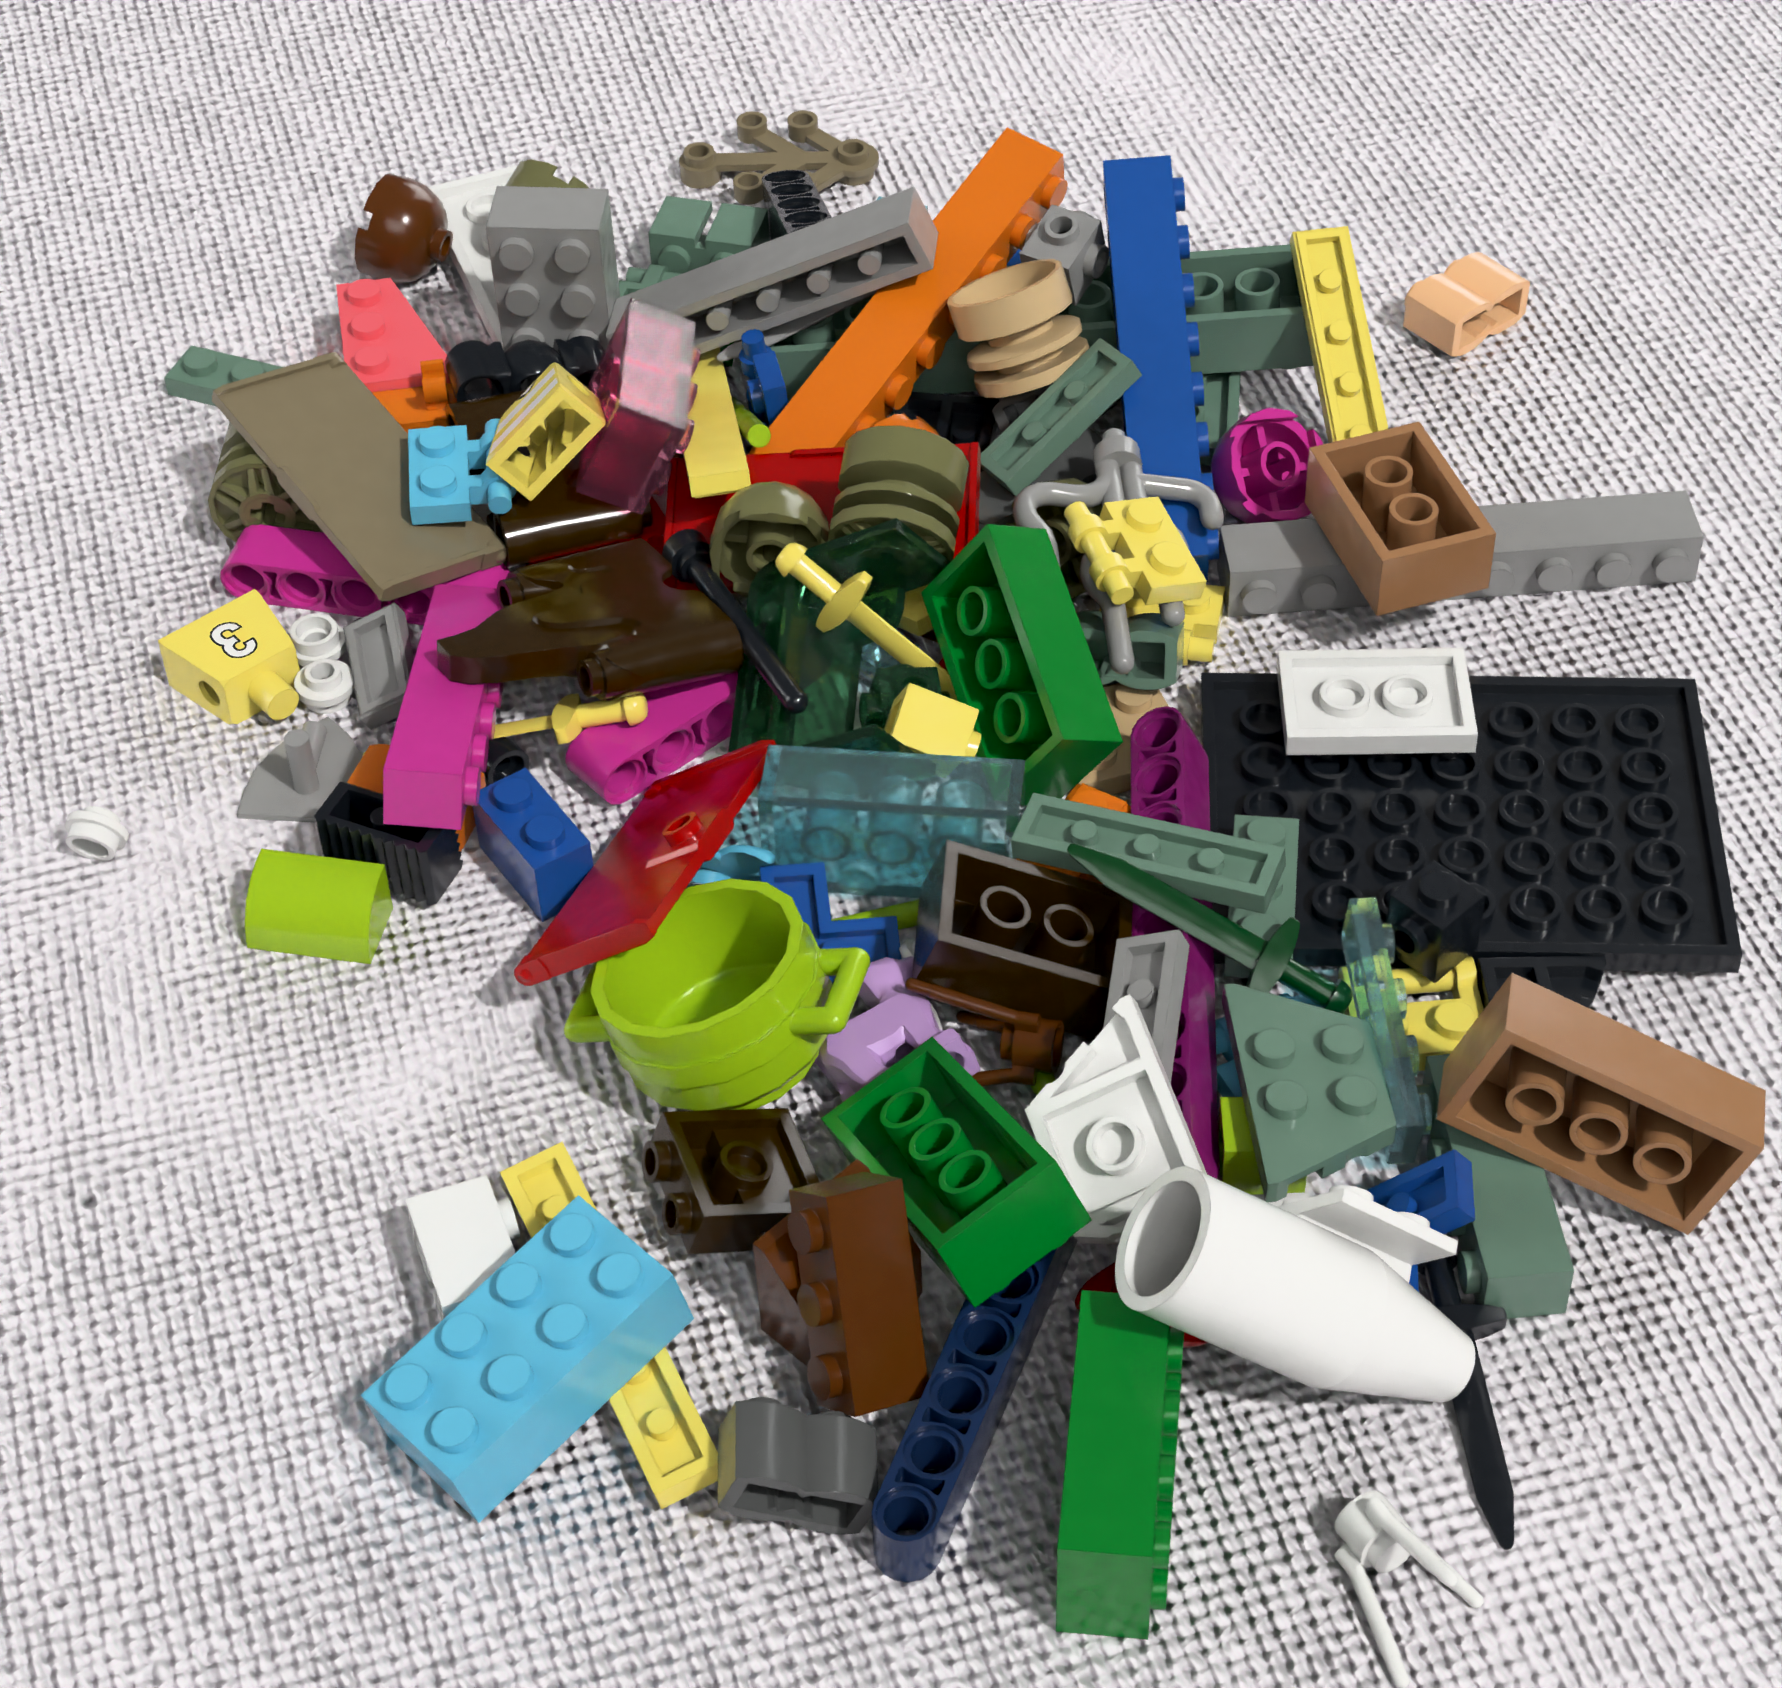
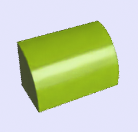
(317, 906)

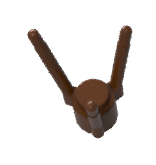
(1026, 1038)

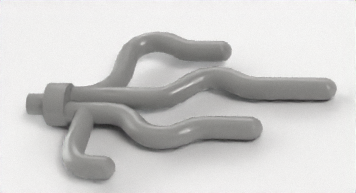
(1118, 479)

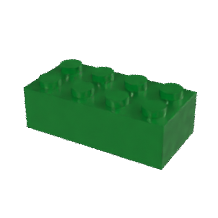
(1022, 658)
(972, 1177)
(1118, 1470)

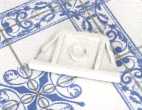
(1113, 1123)

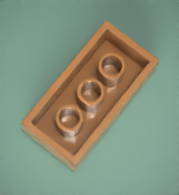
(1602, 1104)

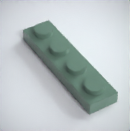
(1186, 858)

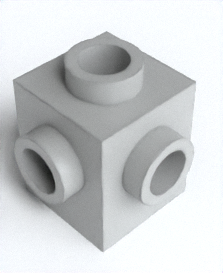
(1072, 239)

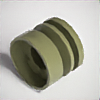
(903, 477)
(249, 492)

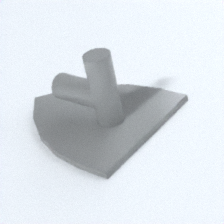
(300, 773)

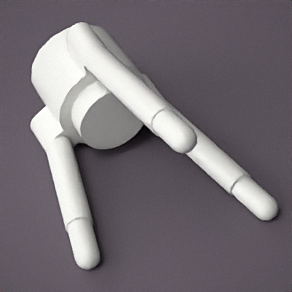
(1382, 1539)

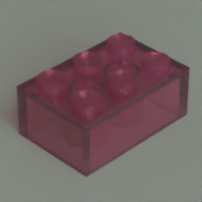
(645, 405)

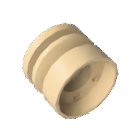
(1019, 327)

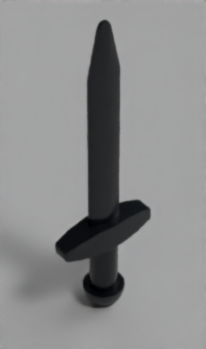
(1473, 1404)

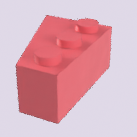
(384, 335)

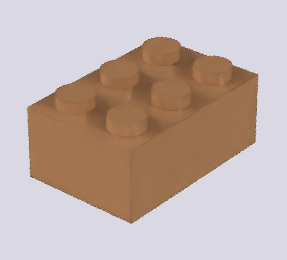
(1399, 518)

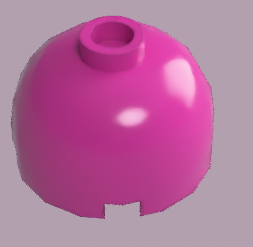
(1263, 467)

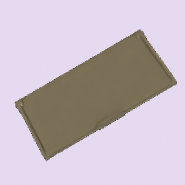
(350, 474)

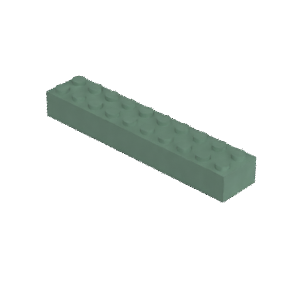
(1243, 310)

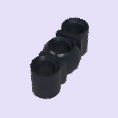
(488, 370)

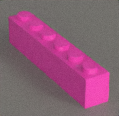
(442, 723)

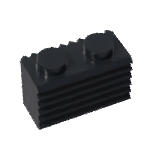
(416, 859)

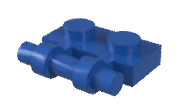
(765, 386)

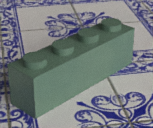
(1516, 1245)

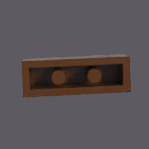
(858, 1293)

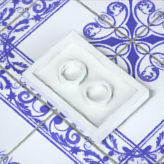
(1376, 701)

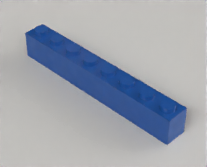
(1154, 331)

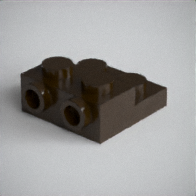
(725, 1174)

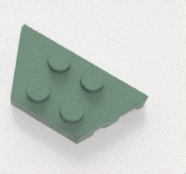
(1306, 1086)

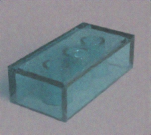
(884, 813)

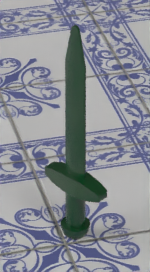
(1267, 960)

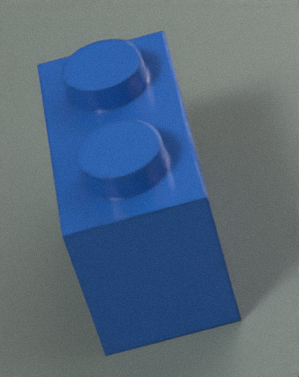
(532, 842)

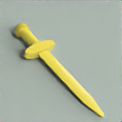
(845, 602)
(572, 716)

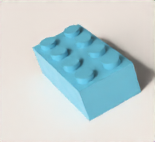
(528, 1357)

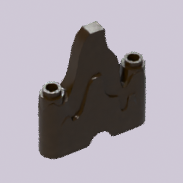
(558, 517)
(600, 621)

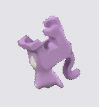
(887, 1031)

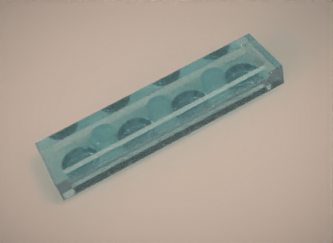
(1383, 1002)

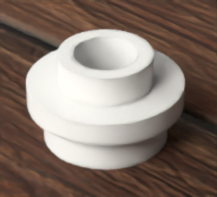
(317, 638)
(325, 685)
(95, 833)

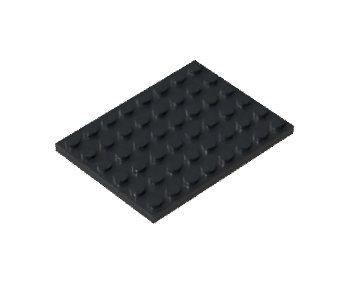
(1573, 817)

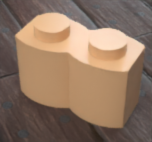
(1465, 303)

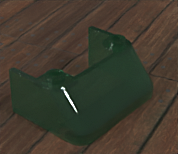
(830, 661)

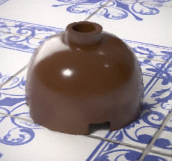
(404, 231)

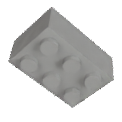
(552, 263)

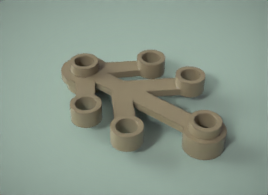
(846, 161)

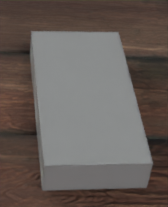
(379, 663)

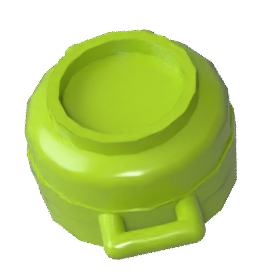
(720, 999)

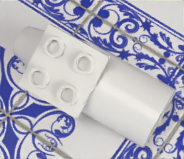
(1296, 1284)

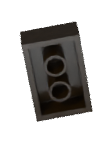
(1019, 936)

